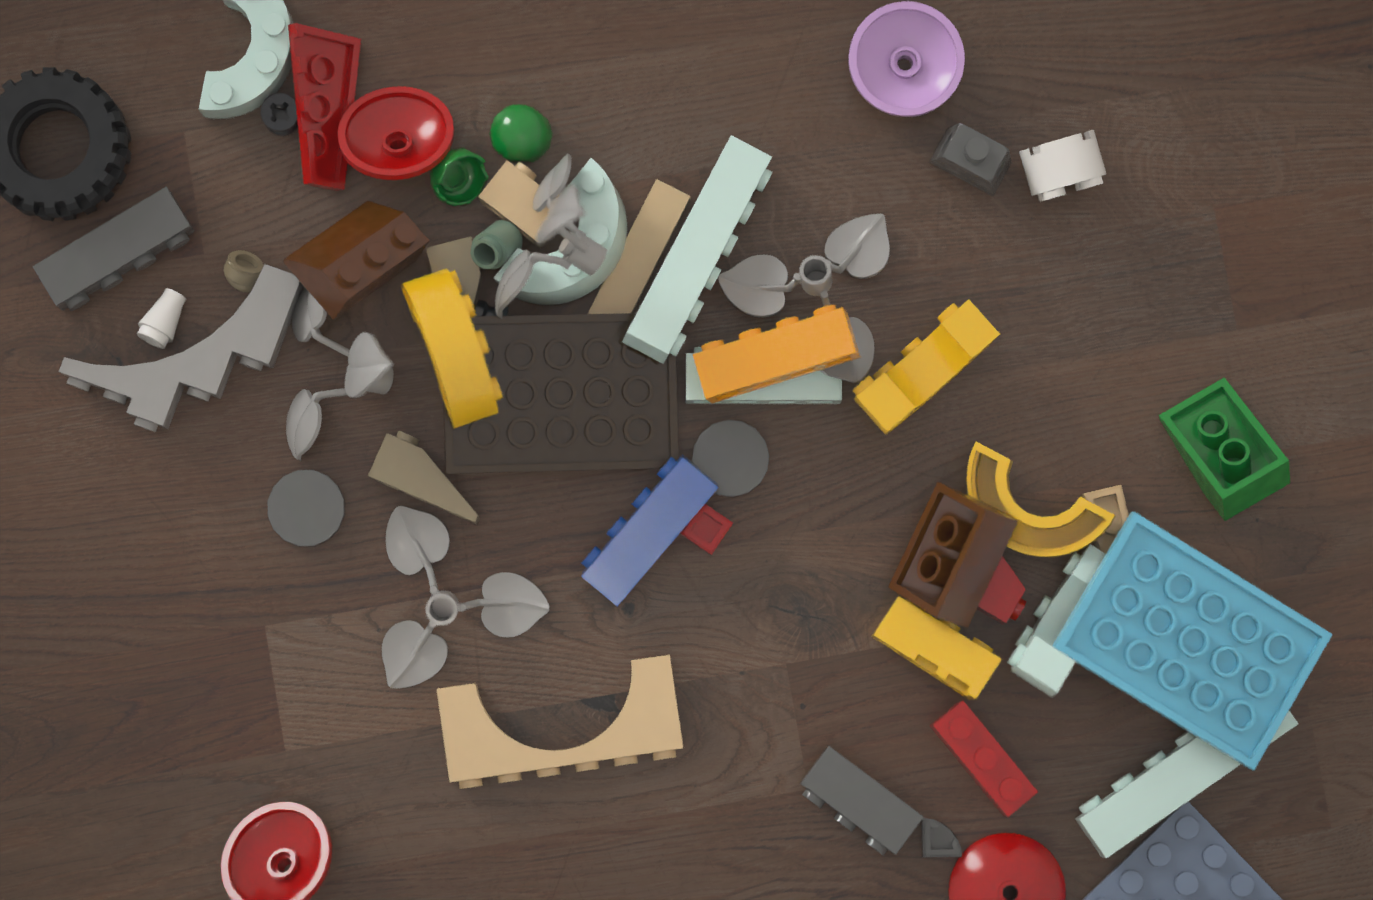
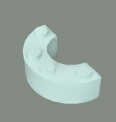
(262, 68)
(603, 222)
(1035, 656)

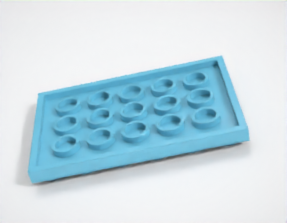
(1192, 640)

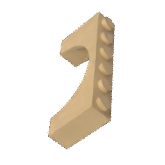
(481, 749)

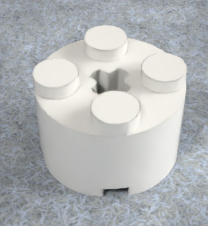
(1063, 164)

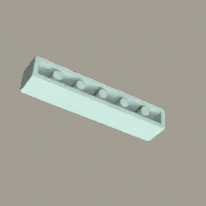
(697, 249)
(1156, 791)

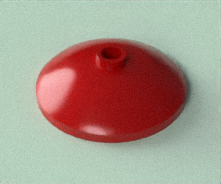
(395, 133)
(269, 842)
(1004, 861)

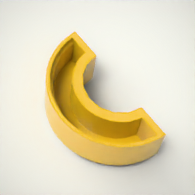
(453, 345)
(925, 366)
(1033, 534)

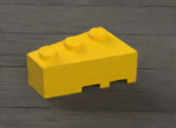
(937, 648)

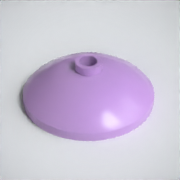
(910, 33)

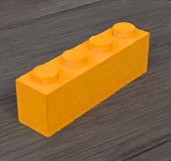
(776, 354)

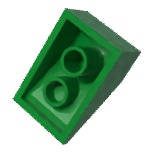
(1226, 449)

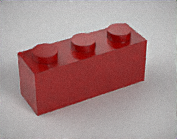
(983, 758)

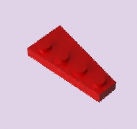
(324, 89)

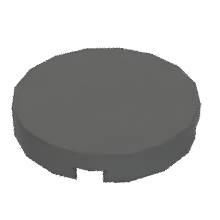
(732, 457)
(306, 508)

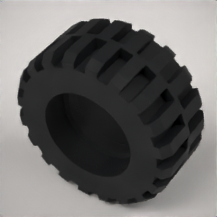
(105, 157)

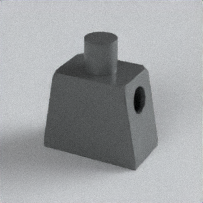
(972, 158)

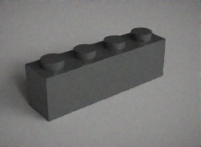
(114, 249)

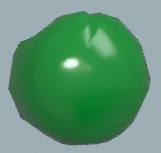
(520, 133)
(459, 177)

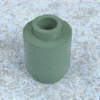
(495, 244)

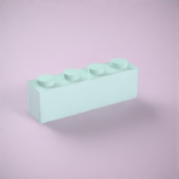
(806, 389)

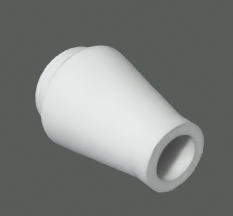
(162, 319)

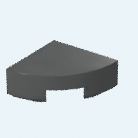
(938, 840)

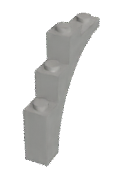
(156, 387)

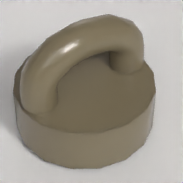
(242, 270)

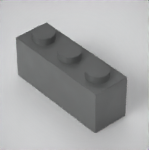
(860, 802)

